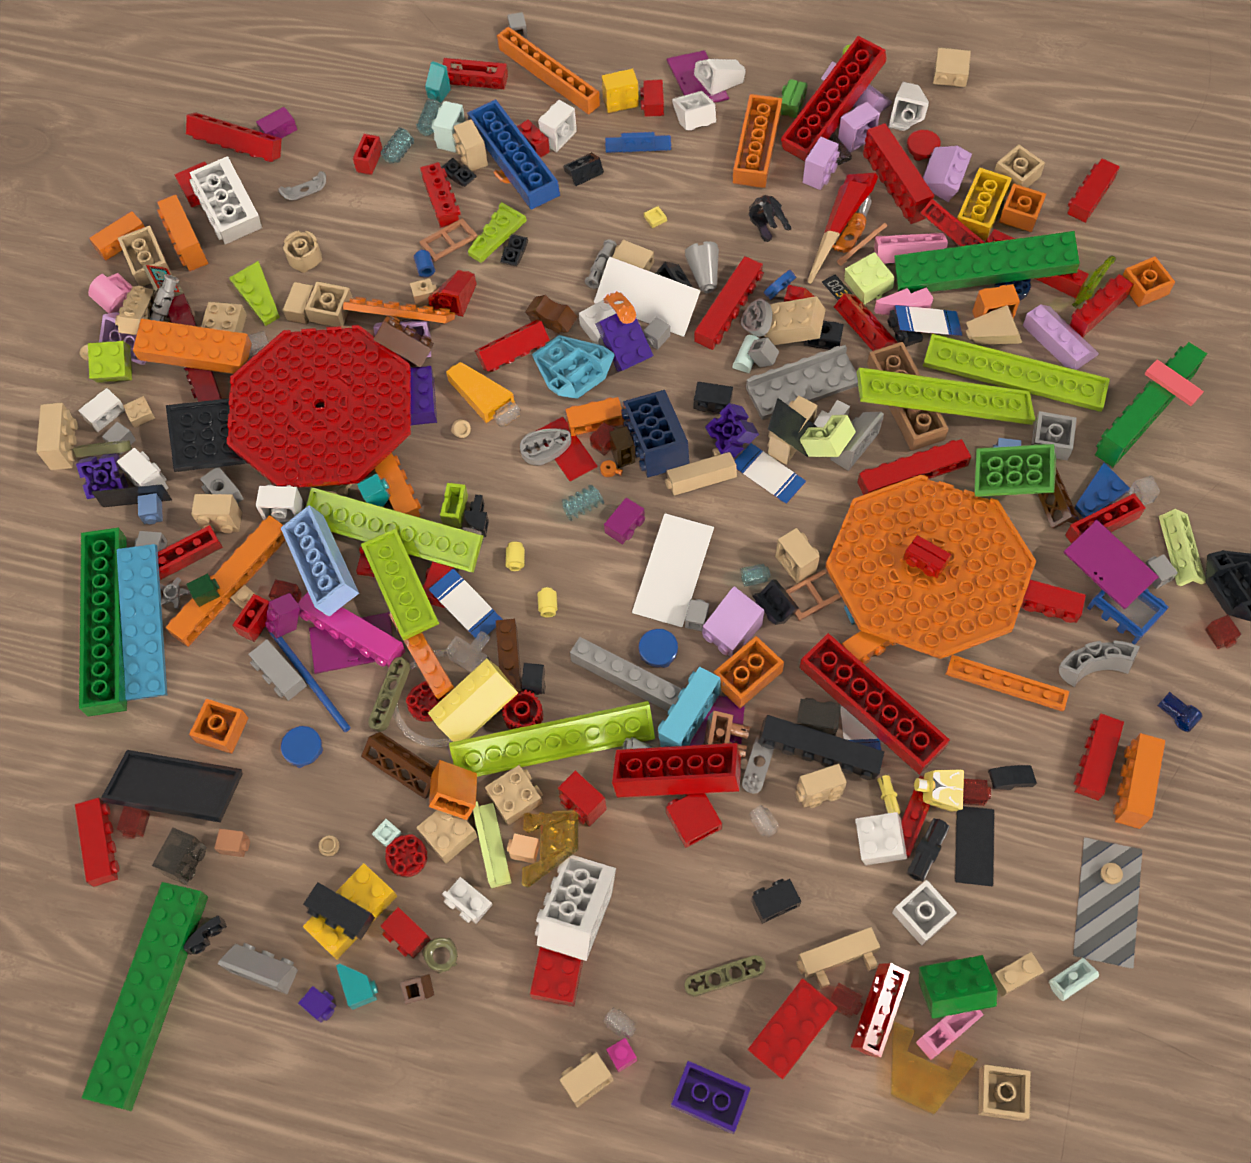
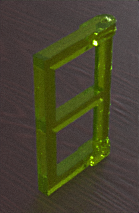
(1093, 281)

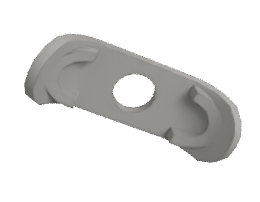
(314, 186)
(755, 775)

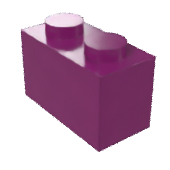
(277, 123)
(624, 521)
(282, 615)

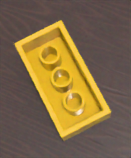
(984, 202)
(362, 889)

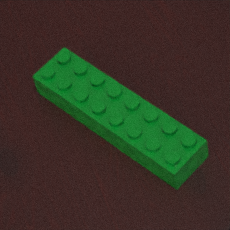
(1146, 407)

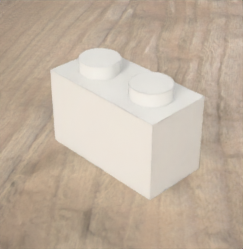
(102, 409)

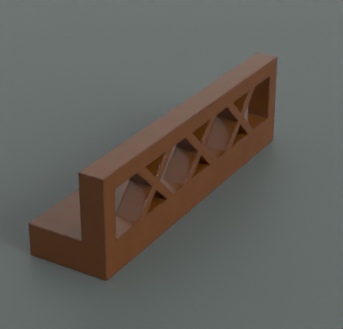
(1062, 500)
(400, 756)

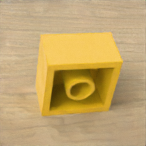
(620, 90)

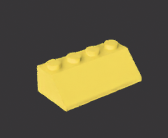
(473, 702)

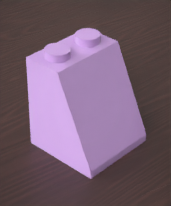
(733, 622)

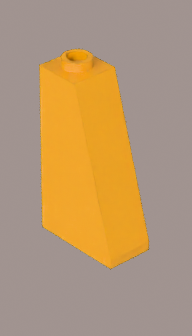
(478, 391)

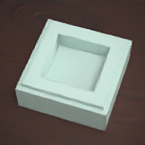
(386, 833)

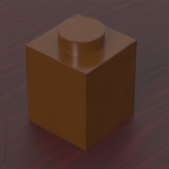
(417, 989)

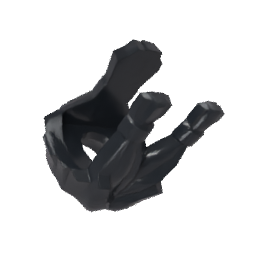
(760, 218)

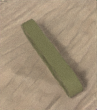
(102, 448)
(393, 695)
(726, 979)

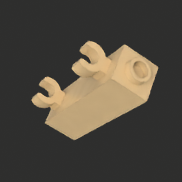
(701, 473)
(838, 953)

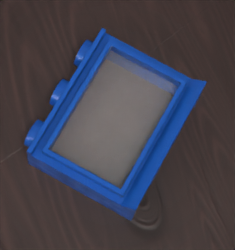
(1136, 617)

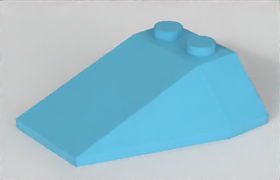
(572, 365)

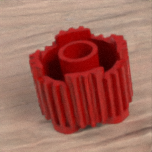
(518, 704)

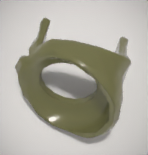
(432, 946)

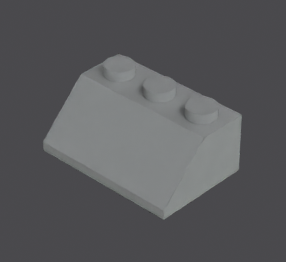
(866, 429)
(259, 967)

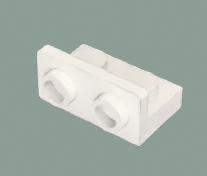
(467, 900)

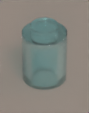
(754, 574)

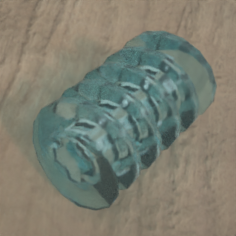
(427, 116)
(397, 146)
(582, 501)

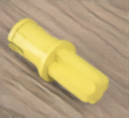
(888, 794)

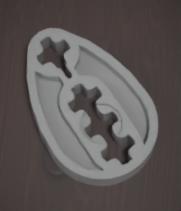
(760, 325)
(545, 454)

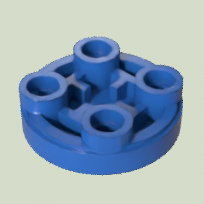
(780, 284)
(658, 648)
(301, 746)

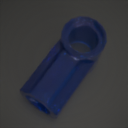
(1185, 716)

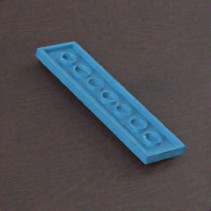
(141, 622)

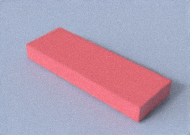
(1174, 382)

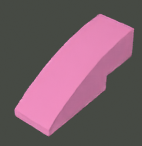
(919, 299)
(946, 1032)

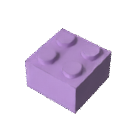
(855, 125)
(821, 163)

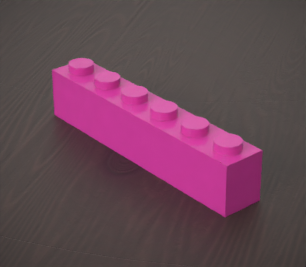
(354, 632)

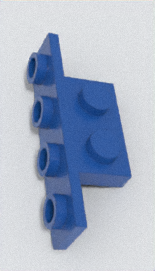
(638, 142)

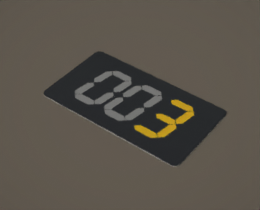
(836, 286)

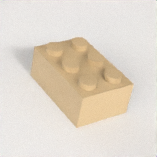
(142, 249)
(796, 321)
(56, 436)
(779, 448)

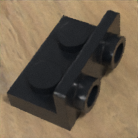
(584, 168)
(907, 337)

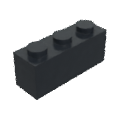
(338, 911)

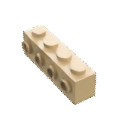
(135, 307)

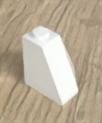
(719, 74)
(909, 107)

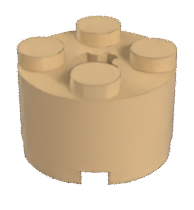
(302, 251)

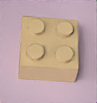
(139, 411)

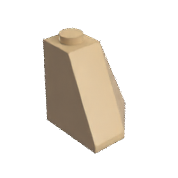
(994, 328)

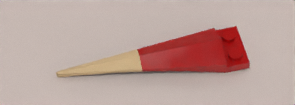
(848, 200)

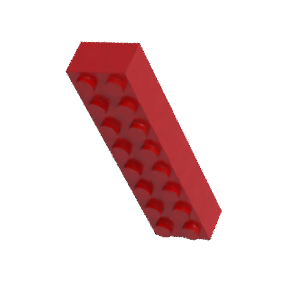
(834, 97)
(874, 703)

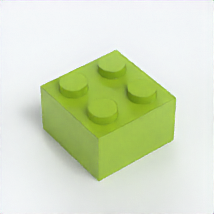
(109, 361)

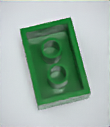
(957, 986)

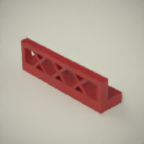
(864, 322)

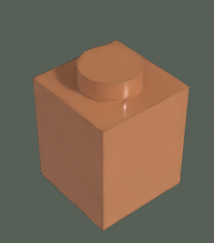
(232, 843)

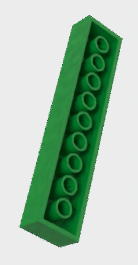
(988, 263)
(100, 624)
(145, 998)

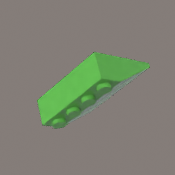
(1015, 470)

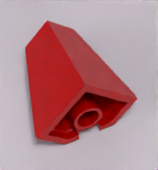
(454, 293)

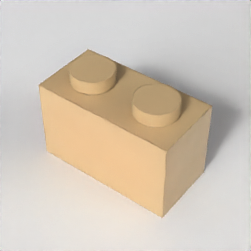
(296, 303)
(1017, 974)

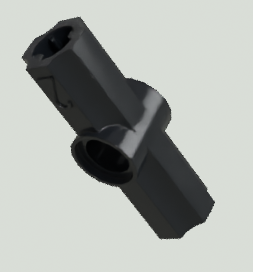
(928, 849)

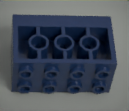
(656, 433)

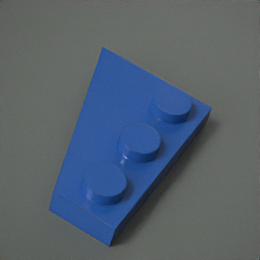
(1101, 492)

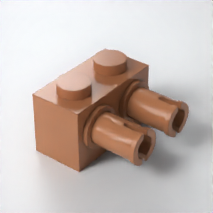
(720, 728)

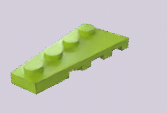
(500, 228)
(255, 290)

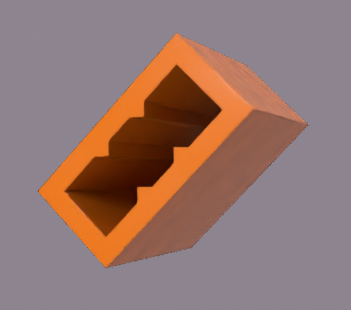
(453, 790)

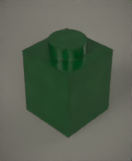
(203, 589)

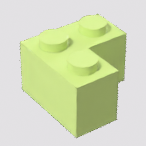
(830, 439)

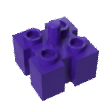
(732, 430)
(101, 474)

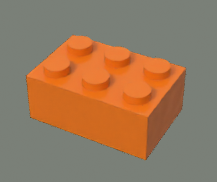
(749, 671)

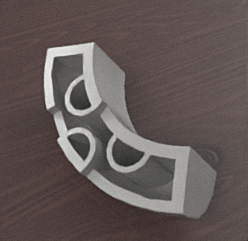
(1098, 657)

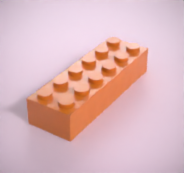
(757, 141)
(191, 346)

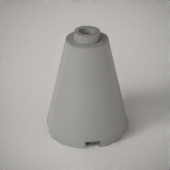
(704, 264)

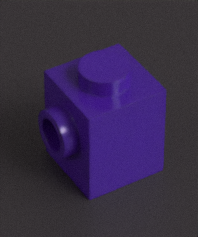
(318, 1004)

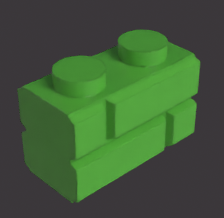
(793, 98)

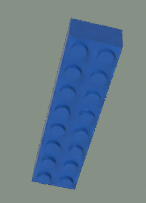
(514, 155)

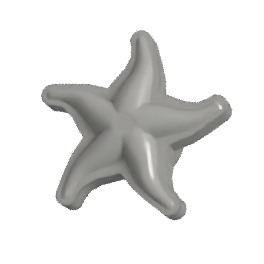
(173, 593)

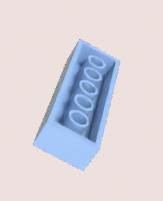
(319, 561)

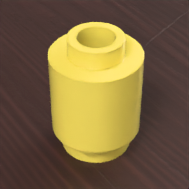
(515, 556)
(547, 602)

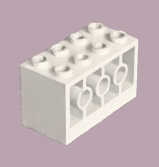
(225, 200)
(575, 907)

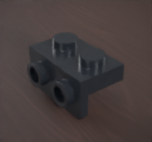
(776, 603)

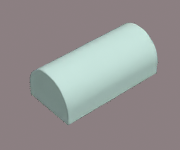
(743, 361)
(1073, 979)

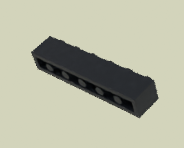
(820, 747)

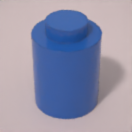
(424, 263)

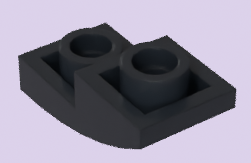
(460, 174)
(514, 251)
(1010, 776)
(199, 939)

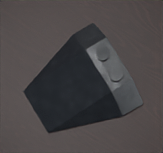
(1230, 581)

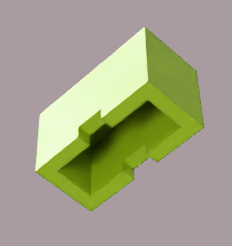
(454, 505)

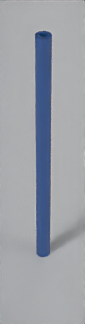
(312, 683)

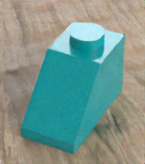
(437, 82)
(375, 490)
(357, 987)

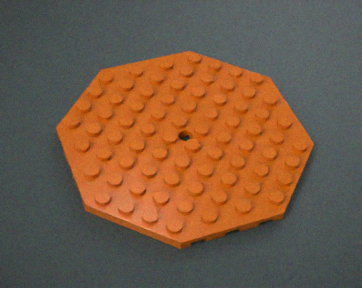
(974, 594)

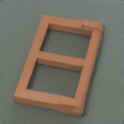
(443, 232)
(876, 232)
(821, 604)

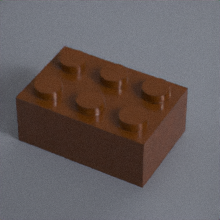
(404, 340)

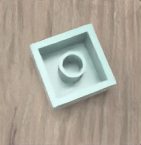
(448, 116)

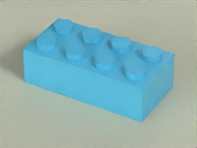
(690, 709)

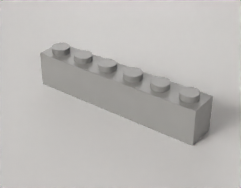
(624, 674)

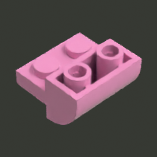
(109, 292)

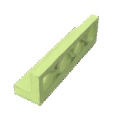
(1182, 547)
(491, 845)

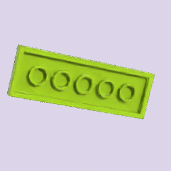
(400, 584)

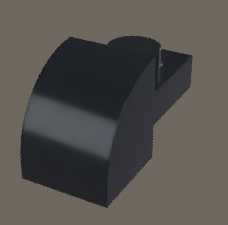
(476, 517)
(533, 678)

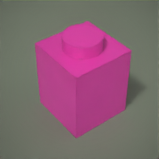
(621, 1055)

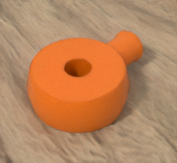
(609, 469)

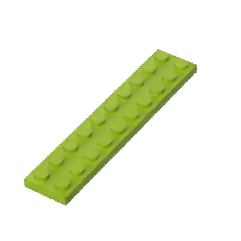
(1017, 372)
(945, 396)
(419, 536)
(554, 739)

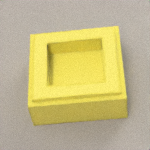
(655, 217)

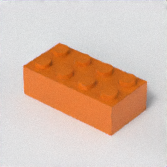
(181, 233)
(1139, 781)

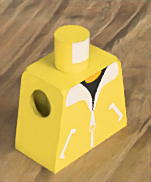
(942, 789)

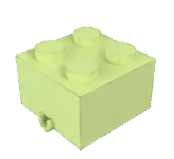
(869, 278)

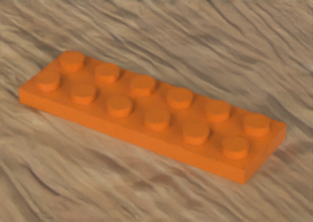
(394, 309)

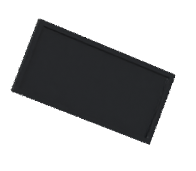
(172, 786)

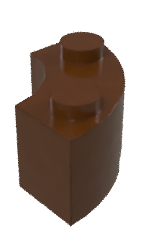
(552, 314)

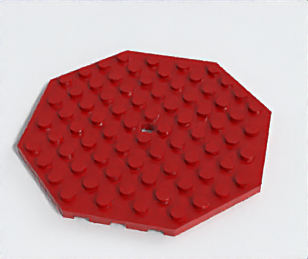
(305, 446)

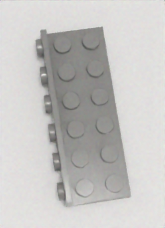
(809, 378)

